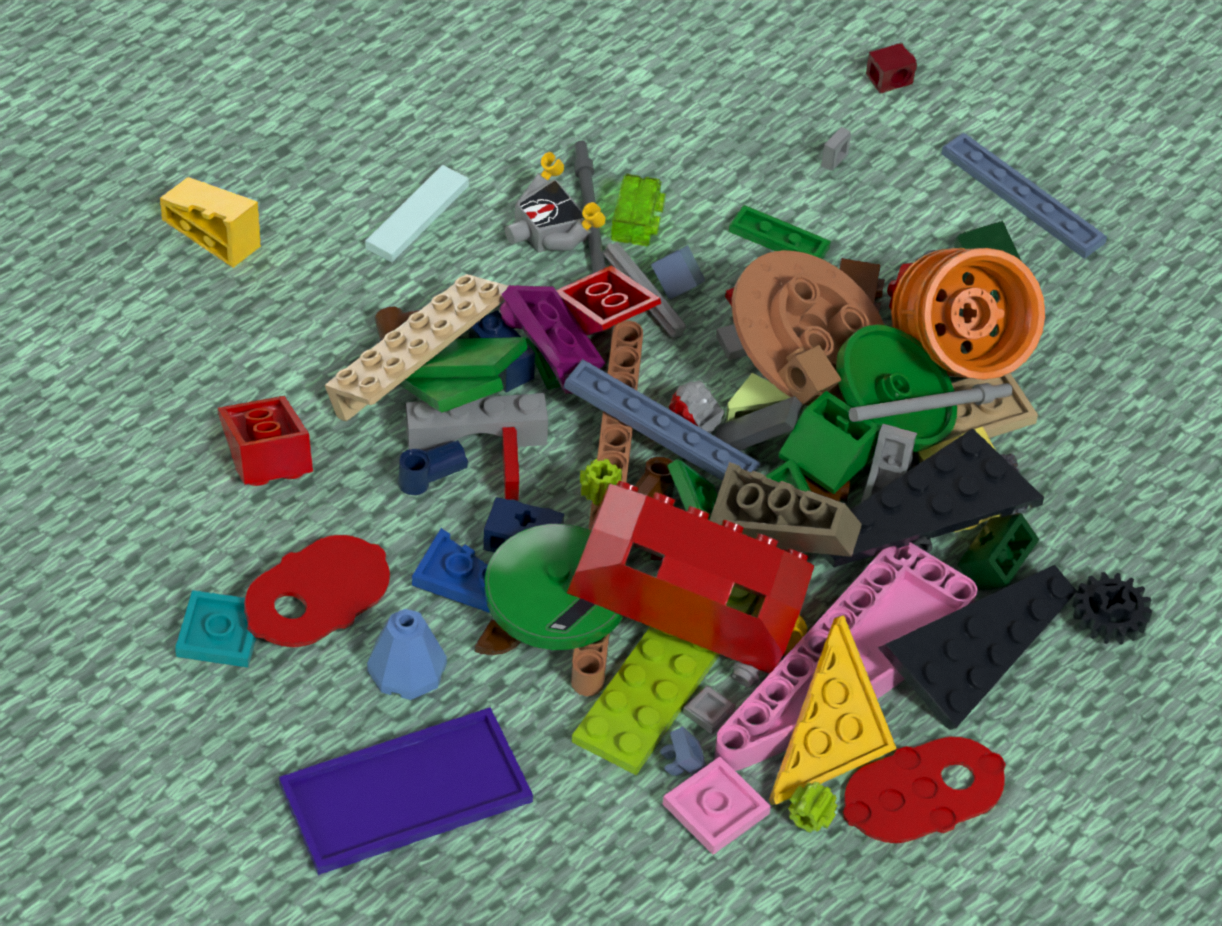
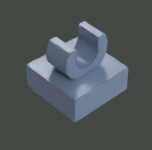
(687, 753)

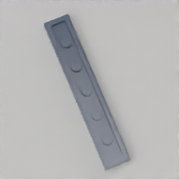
(1024, 195)
(655, 421)

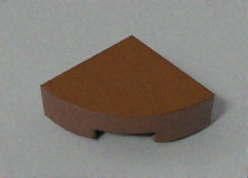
(495, 639)

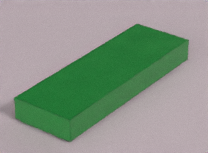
(776, 233)

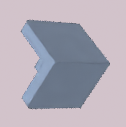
(678, 272)

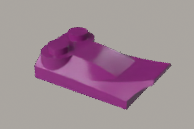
(549, 327)

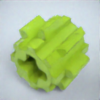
(597, 478)
(812, 807)

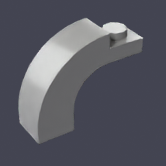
(890, 460)

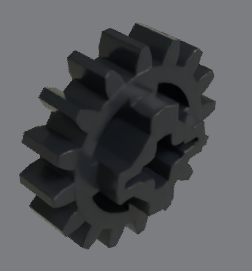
(1112, 608)

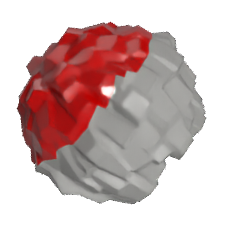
(697, 405)

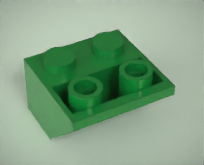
(830, 444)

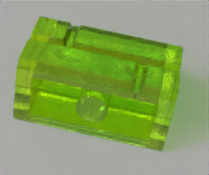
(637, 209)

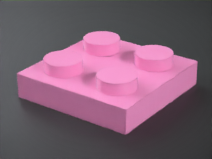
(716, 805)

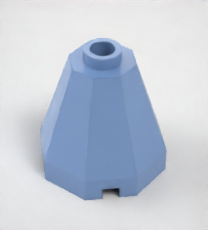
(406, 656)

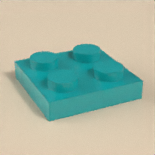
(215, 630)

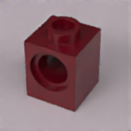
(891, 67)

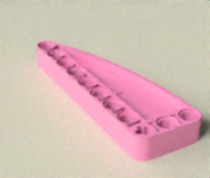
(887, 600)

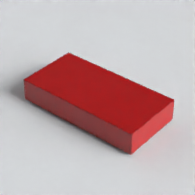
(510, 463)

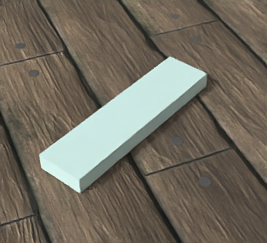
(417, 213)

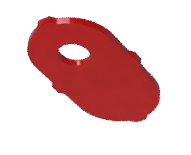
(331, 577)
(906, 794)

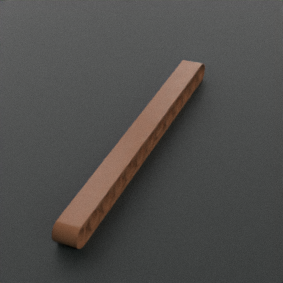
(616, 447)

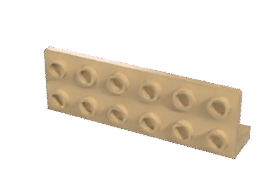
(412, 344)

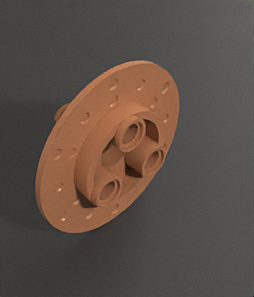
(795, 303)

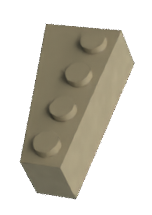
(785, 513)

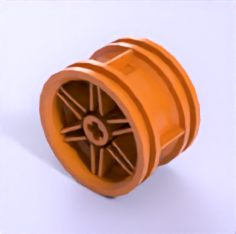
(1016, 314)

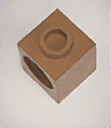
(809, 374)

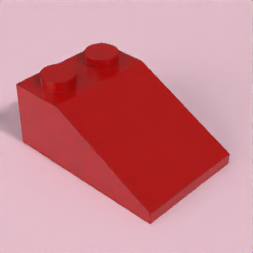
(606, 299)
(266, 440)

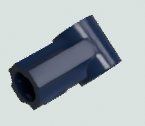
(422, 467)

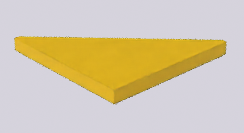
(838, 721)

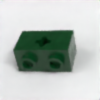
(998, 551)

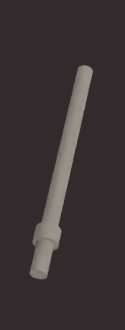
(979, 394)

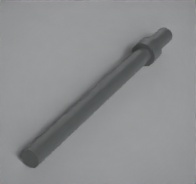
(584, 171)

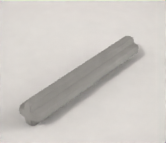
(662, 313)

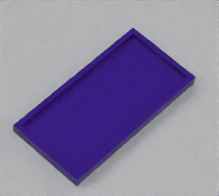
(405, 790)

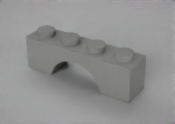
(526, 412)

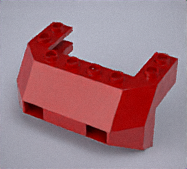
(694, 578)

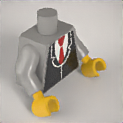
(549, 215)

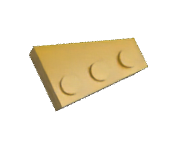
(213, 219)

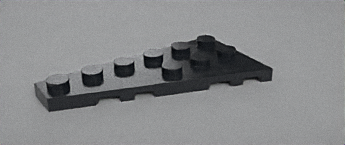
(940, 497)
(969, 650)

